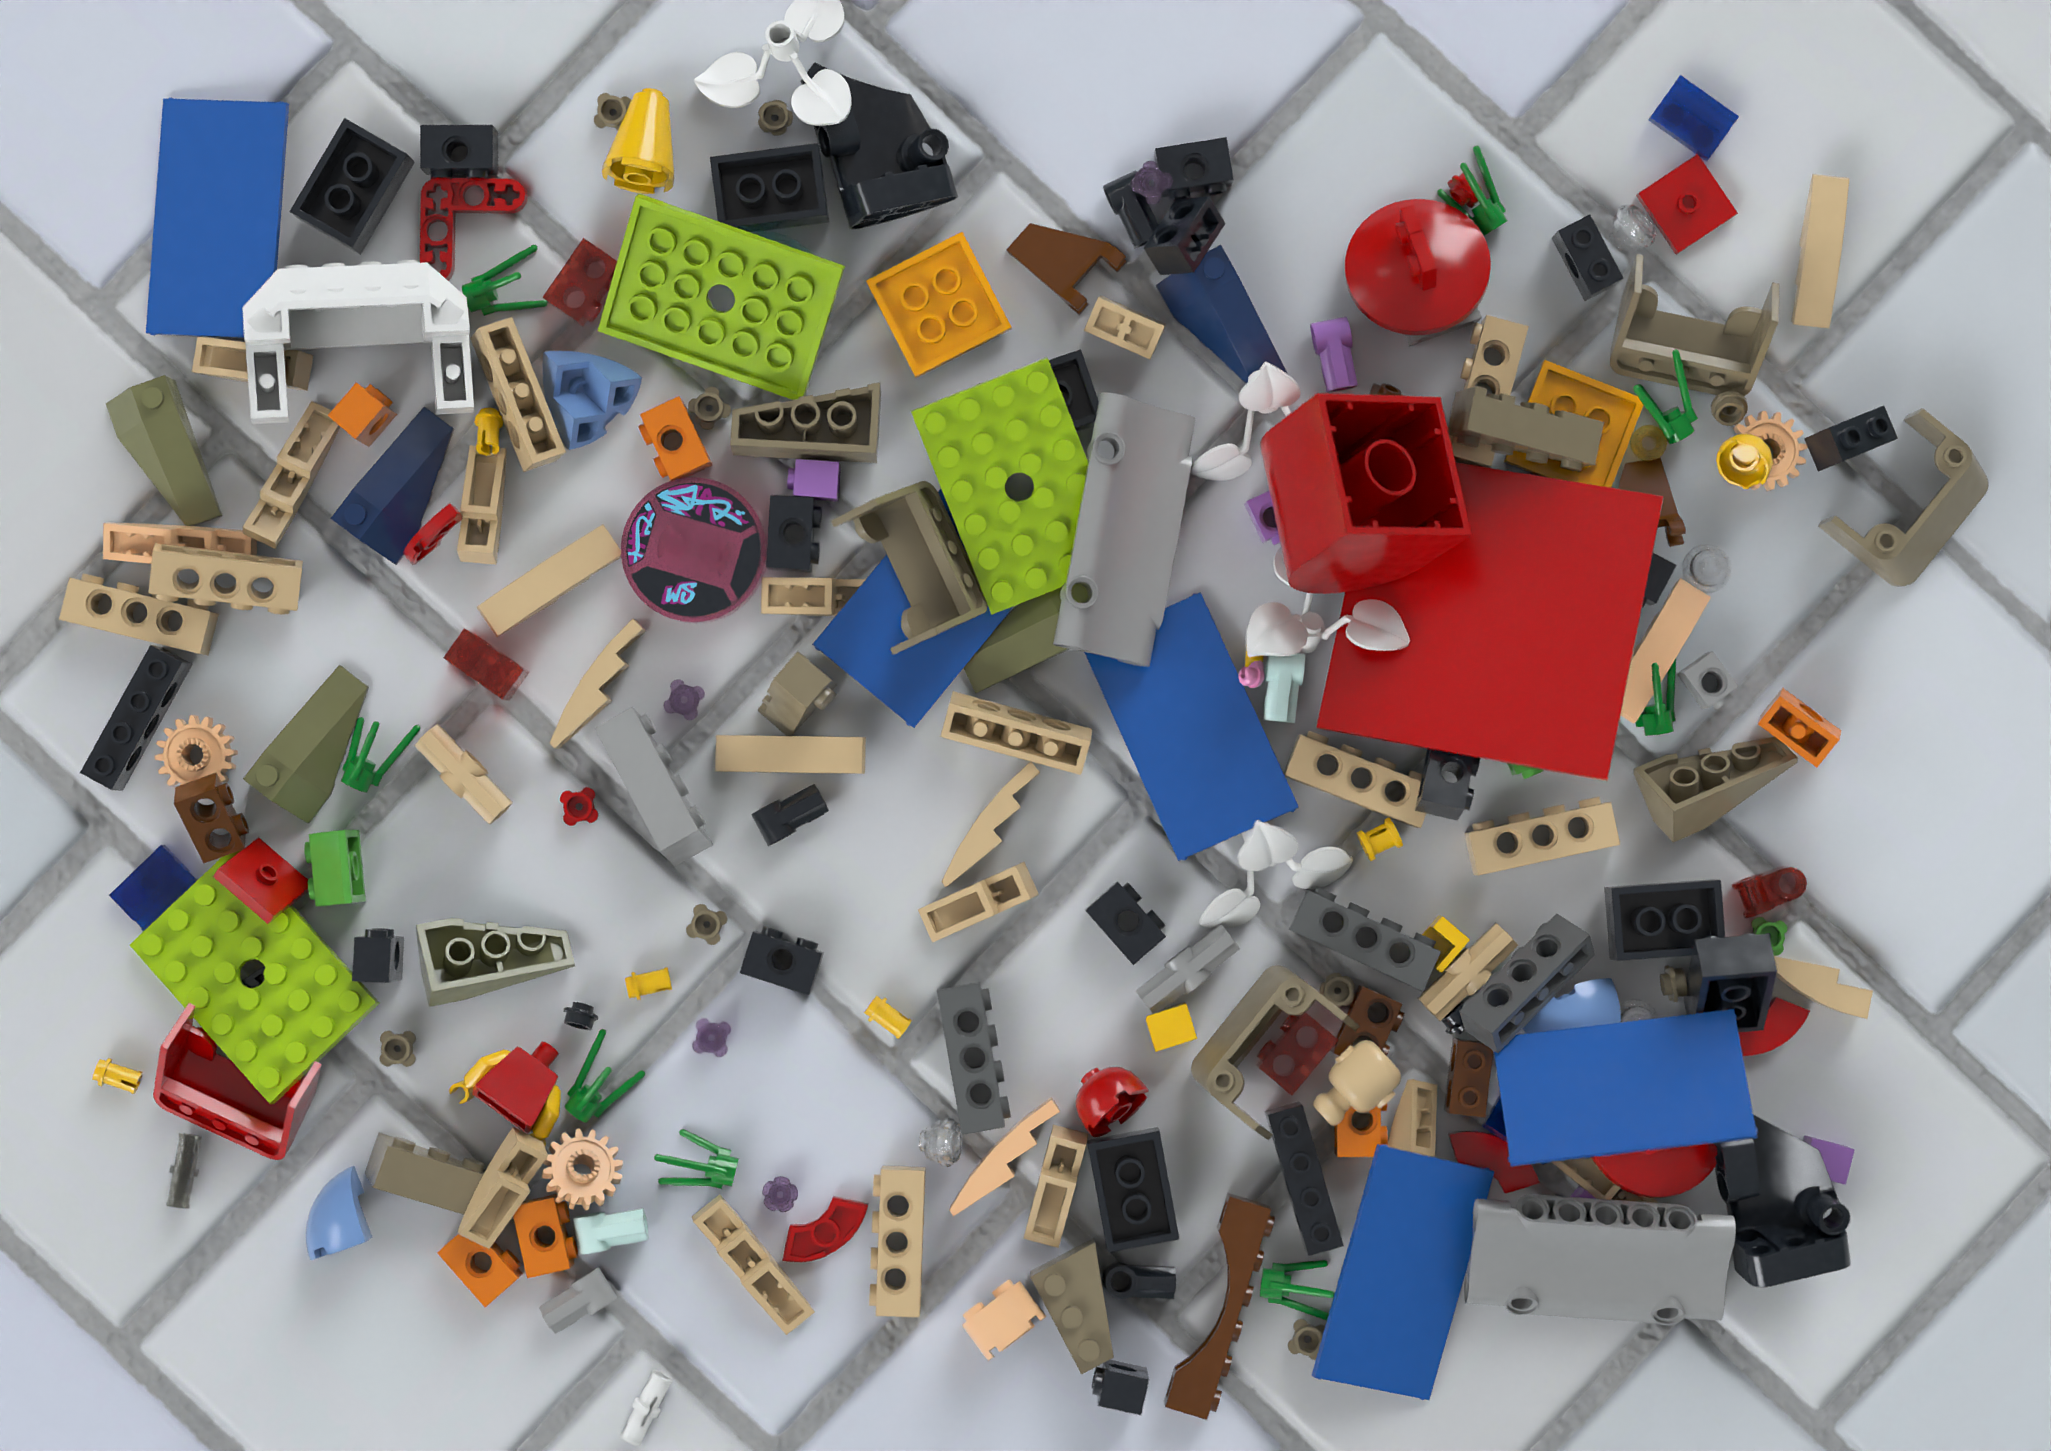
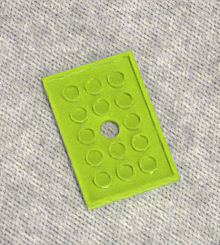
(664, 303)
(976, 445)
(267, 1029)

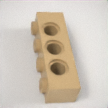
(1508, 340)
(517, 394)
(208, 564)
(81, 608)
(1016, 733)
(1303, 769)
(1598, 834)
(903, 1299)

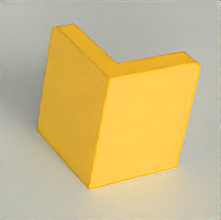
(1448, 941)
(1171, 1027)

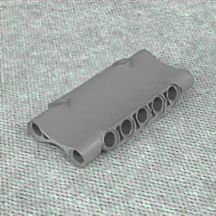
(1127, 530)
(1599, 1259)

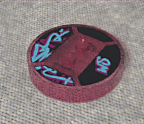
(694, 550)

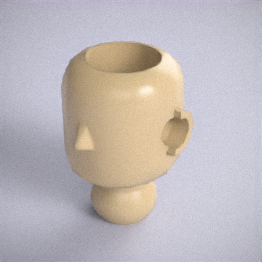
(1361, 1080)

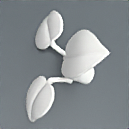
(819, 102)
(1264, 393)
(1279, 633)
(1263, 848)

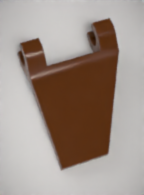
(1063, 259)
(1651, 479)

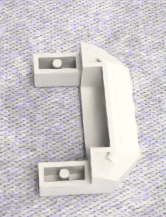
(353, 309)

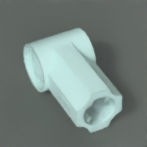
(1283, 678)
(600, 1231)

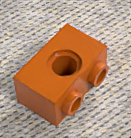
(363, 413)
(670, 418)
(1799, 727)
(1360, 1141)
(536, 1255)
(484, 1284)

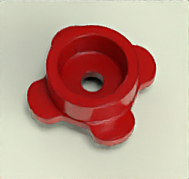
(1461, 191)
(570, 800)

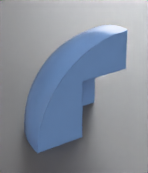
(586, 394)
(1586, 1005)
(337, 1217)

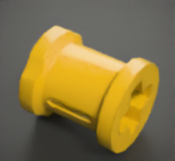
(1379, 839)

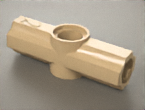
(463, 774)
(1468, 971)

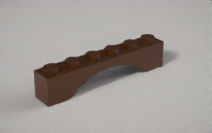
(1196, 1378)

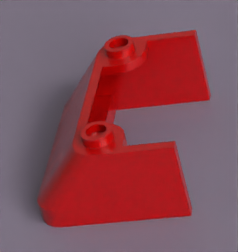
(218, 1097)

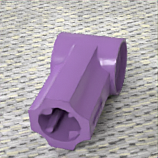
(1333, 344)

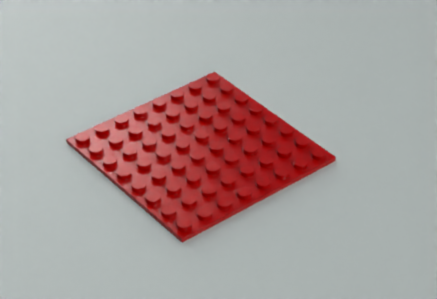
(1510, 632)

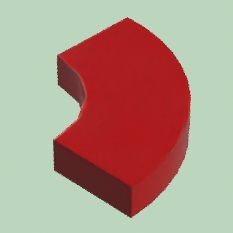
(431, 534)
(1781, 1024)
(1492, 1152)
(825, 1234)

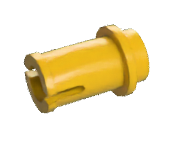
(488, 423)
(648, 983)
(887, 1016)
(116, 1076)

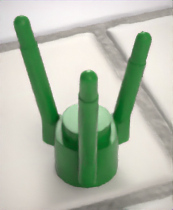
(1490, 212)
(482, 290)
(1673, 422)
(1659, 716)
(358, 769)
(585, 1101)
(719, 1169)
(1277, 1284)

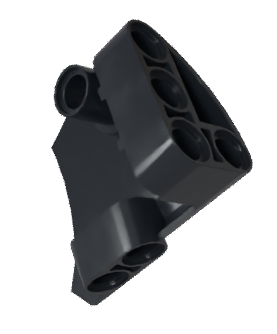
(881, 156)
(1778, 1202)

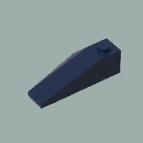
(1220, 314)
(394, 493)

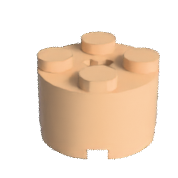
(1002, 1319)

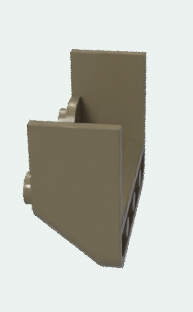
(1712, 353)
(1904, 556)
(924, 557)
(1218, 1060)

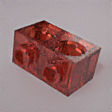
(575, 278)
(486, 664)
(1303, 1057)

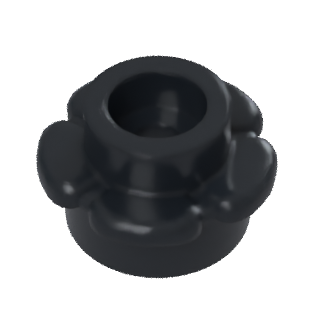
(580, 1016)

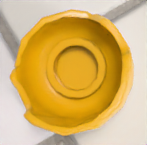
(1744, 460)

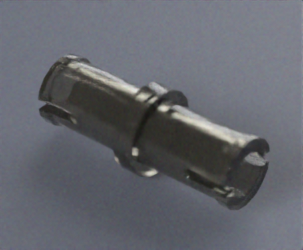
(184, 1170)

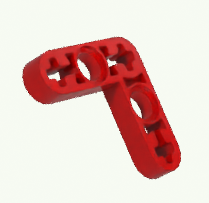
(455, 204)

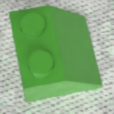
(335, 867)

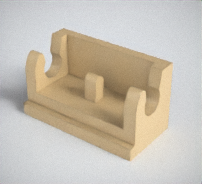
(1124, 327)

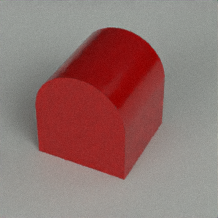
(1362, 489)

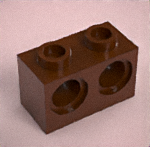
(203, 819)
(1376, 1031)
(1468, 1078)

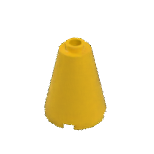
(643, 146)

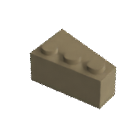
(796, 694)
(423, 1173)
(1076, 1304)

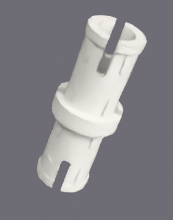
(646, 1407)

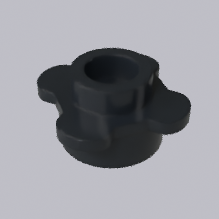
(1453, 1020)

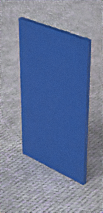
(215, 213)
(871, 625)
(1194, 733)
(1624, 1088)
(1402, 1273)

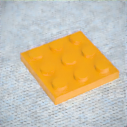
(939, 304)
(1584, 396)

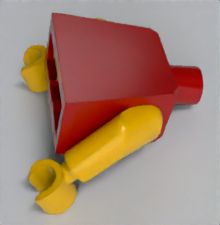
(517, 1087)

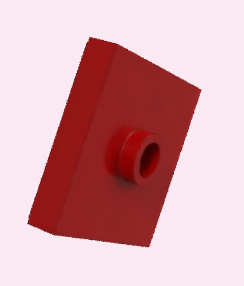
(1686, 204)
(262, 880)

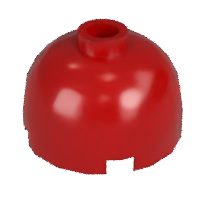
(1108, 1097)

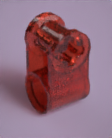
(1767, 890)

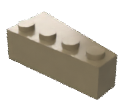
(812, 427)
(1524, 429)

